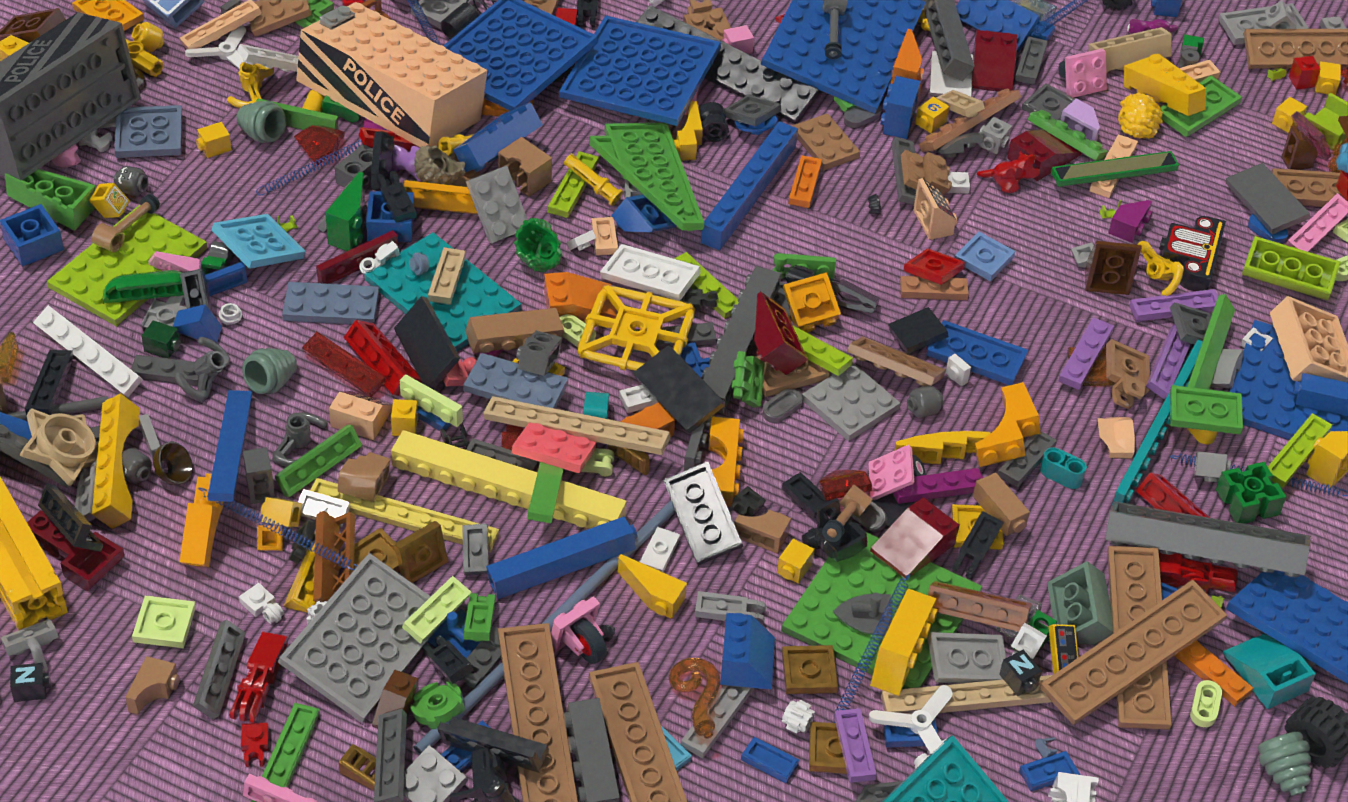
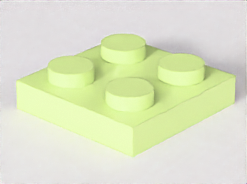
(164, 621)

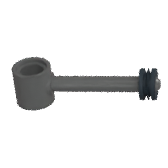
(833, 49)

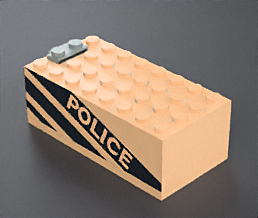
(391, 75)

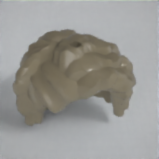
(436, 166)

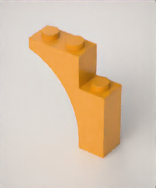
(1018, 422)
(200, 526)

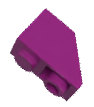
(1130, 220)

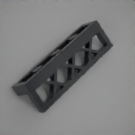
(68, 519)
(508, 747)

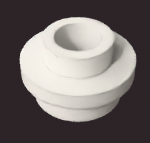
(230, 314)

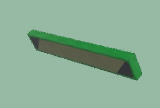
(1114, 168)

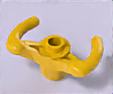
(251, 80)
(1162, 268)

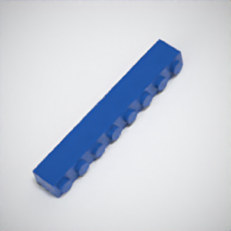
(749, 186)

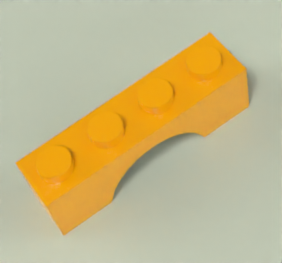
(724, 441)

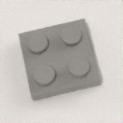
(432, 778)

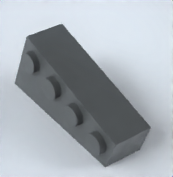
(590, 751)

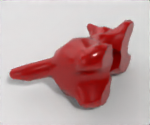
(1009, 173)

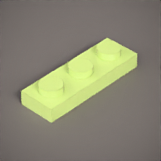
(431, 400)
(435, 609)

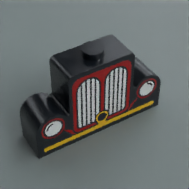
(1195, 249)

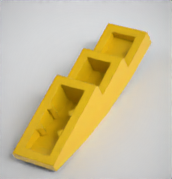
(934, 446)

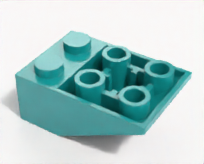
(1271, 669)

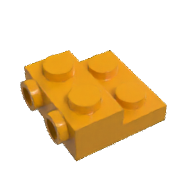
(812, 302)

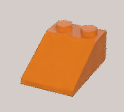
(908, 60)
(575, 295)

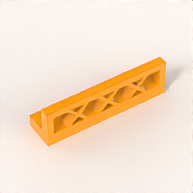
(441, 197)

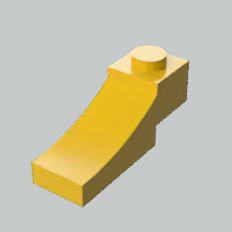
(690, 135)

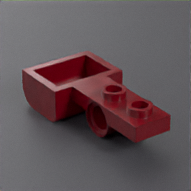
(80, 565)

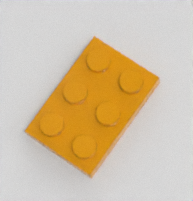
(113, 10)

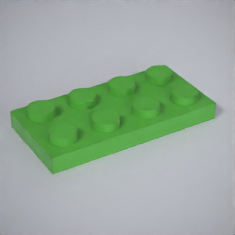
(1218, 101)

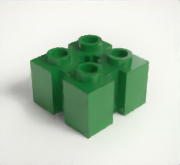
(1250, 493)

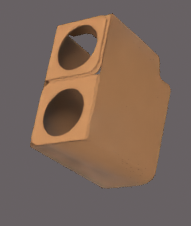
(364, 476)

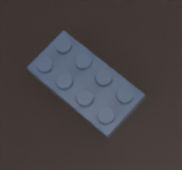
(330, 303)
(504, 380)

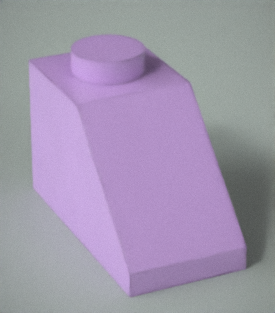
(1082, 118)

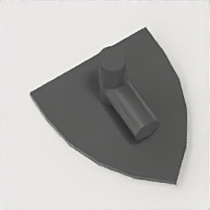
(865, 612)

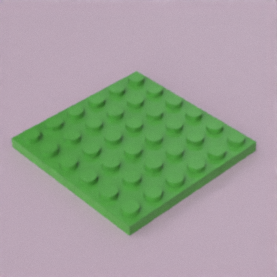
(862, 574)

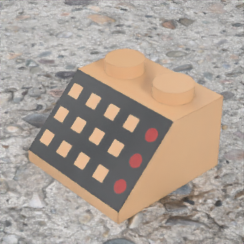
(933, 211)
(360, 411)

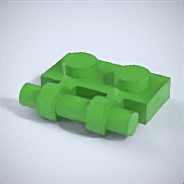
(748, 379)

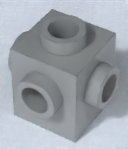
(1280, 16)
(995, 135)

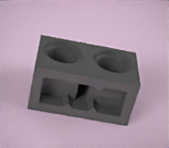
(357, 161)
(539, 352)
(258, 475)

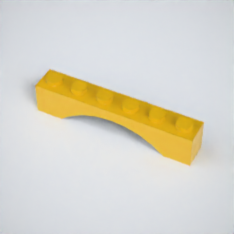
(111, 496)

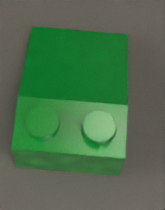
(346, 216)

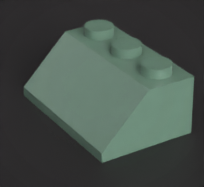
(1083, 601)

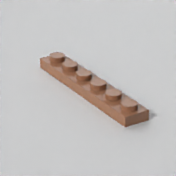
(963, 123)

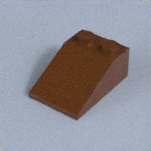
(32, 25)
(1111, 267)

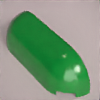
(143, 286)

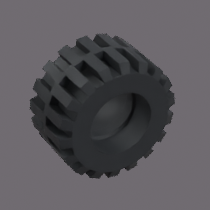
(1324, 728)

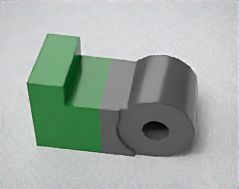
(1190, 50)
(217, 258)

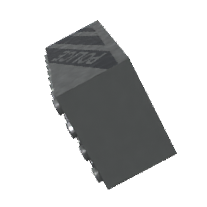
(62, 90)

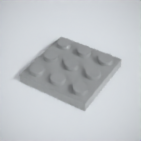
(851, 402)

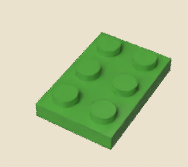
(1206, 409)

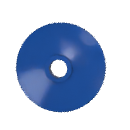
(766, 125)

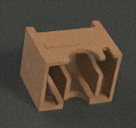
(526, 165)

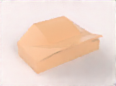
(1118, 436)

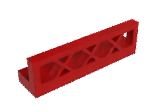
(379, 354)
(1166, 496)

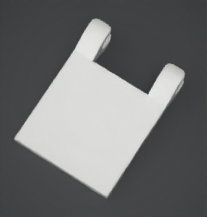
(942, 83)

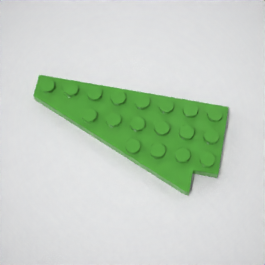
(651, 164)

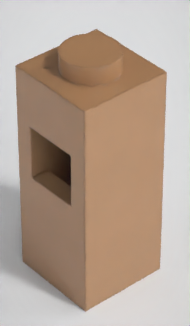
(1001, 503)

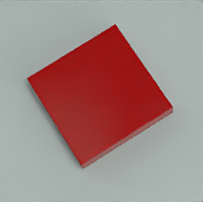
(934, 266)

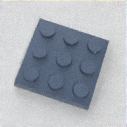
(149, 131)

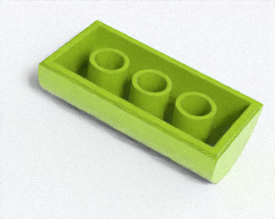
(1291, 268)

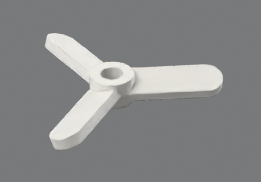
(226, 49)
(925, 715)

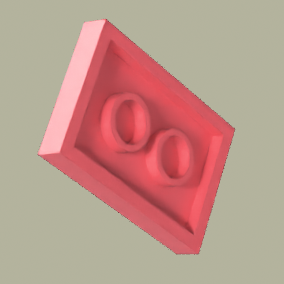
(554, 447)

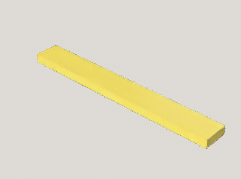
(401, 513)

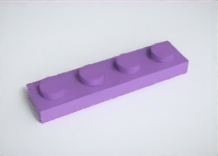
(1159, 306)
(1086, 353)
(1168, 364)

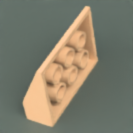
(1310, 340)

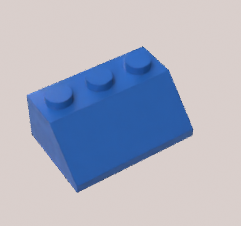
(747, 653)

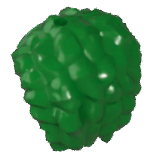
(538, 245)

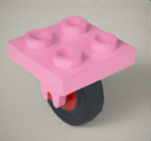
(1084, 73)
(580, 632)

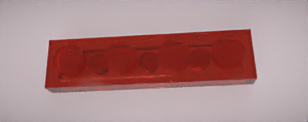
(344, 364)

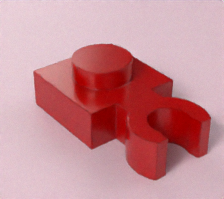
(254, 741)

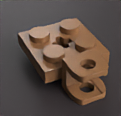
(702, 15)
(1128, 370)

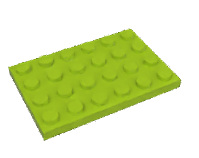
(91, 270)

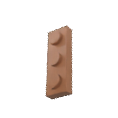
(921, 288)

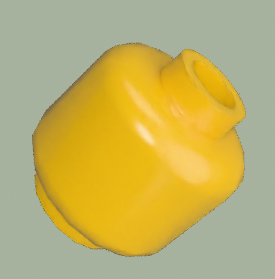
(149, 36)

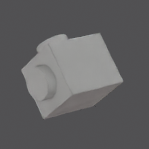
(1211, 465)

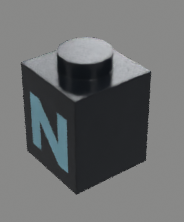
(1020, 673)
(29, 682)

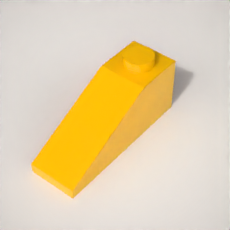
(656, 589)

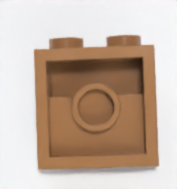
(930, 168)

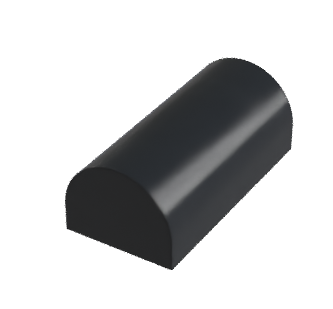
(195, 288)

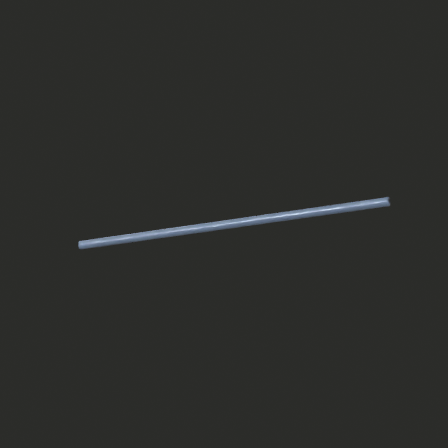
(581, 593)

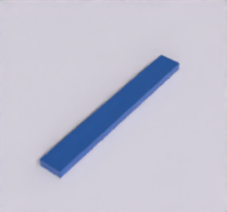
(230, 446)

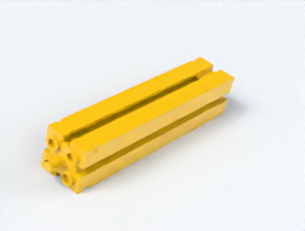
(26, 576)

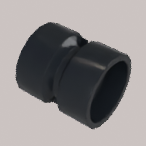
(713, 122)

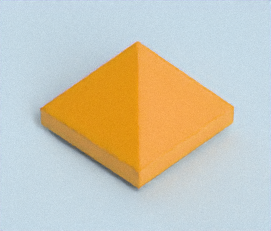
(269, 539)

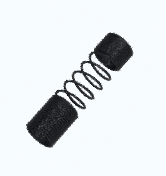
(461, 17)

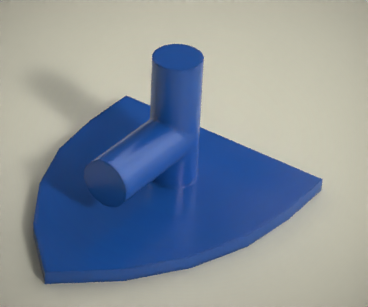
(453, 630)

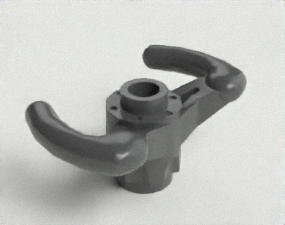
(206, 369)
(296, 435)

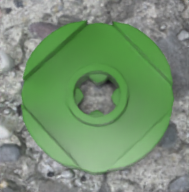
(449, 700)

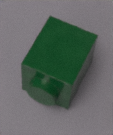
(161, 339)

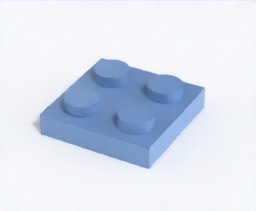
(985, 256)

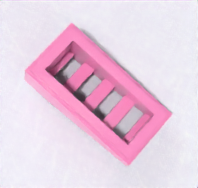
(168, 261)

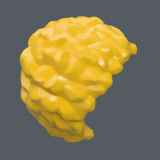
(1140, 116)

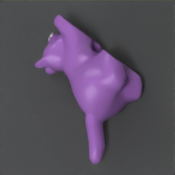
(404, 160)

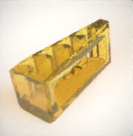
(8, 355)

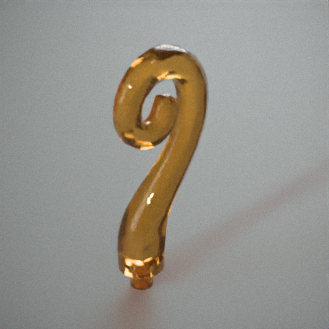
(701, 717)

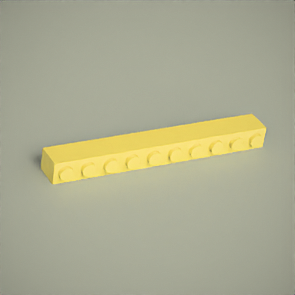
(500, 480)

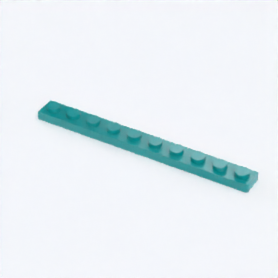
(1157, 431)

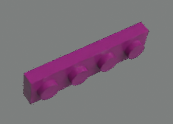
(939, 485)

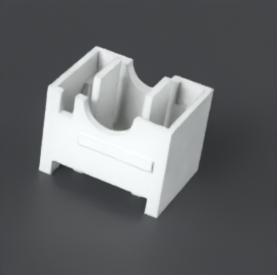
(1073, 788)

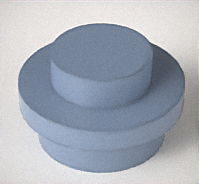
(419, 263)

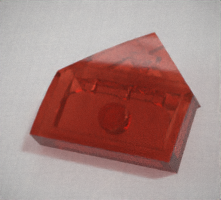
(319, 142)
(840, 481)

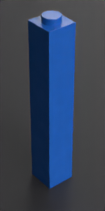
(1322, 394)
(561, 557)

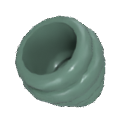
(262, 121)
(268, 369)
(1287, 761)

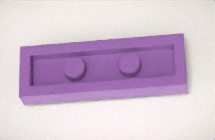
(855, 745)

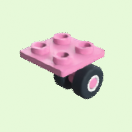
(894, 471)

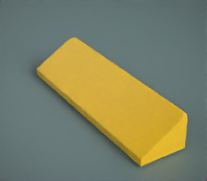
(302, 589)

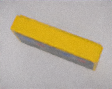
(1063, 645)

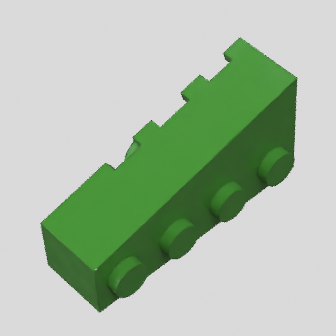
(61, 196)

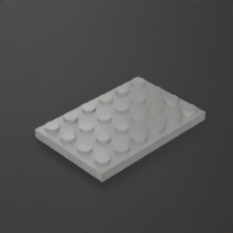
(358, 638)

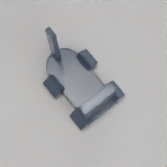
(1042, 748)

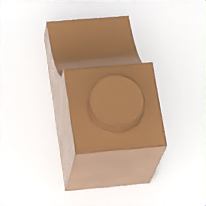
(765, 530)
(153, 681)

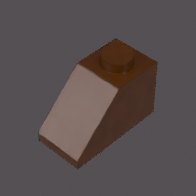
(1298, 150)
(397, 694)

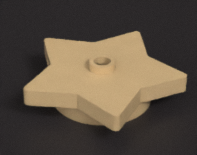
(61, 443)

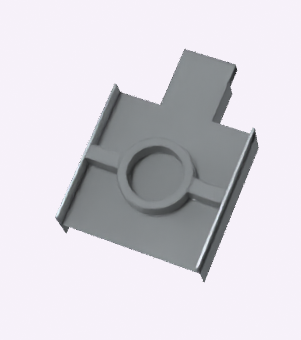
(164, 312)

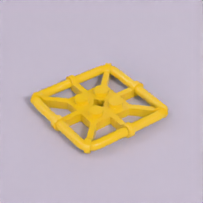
(627, 320)

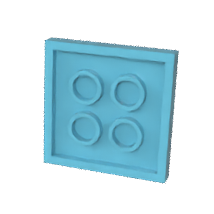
(258, 240)

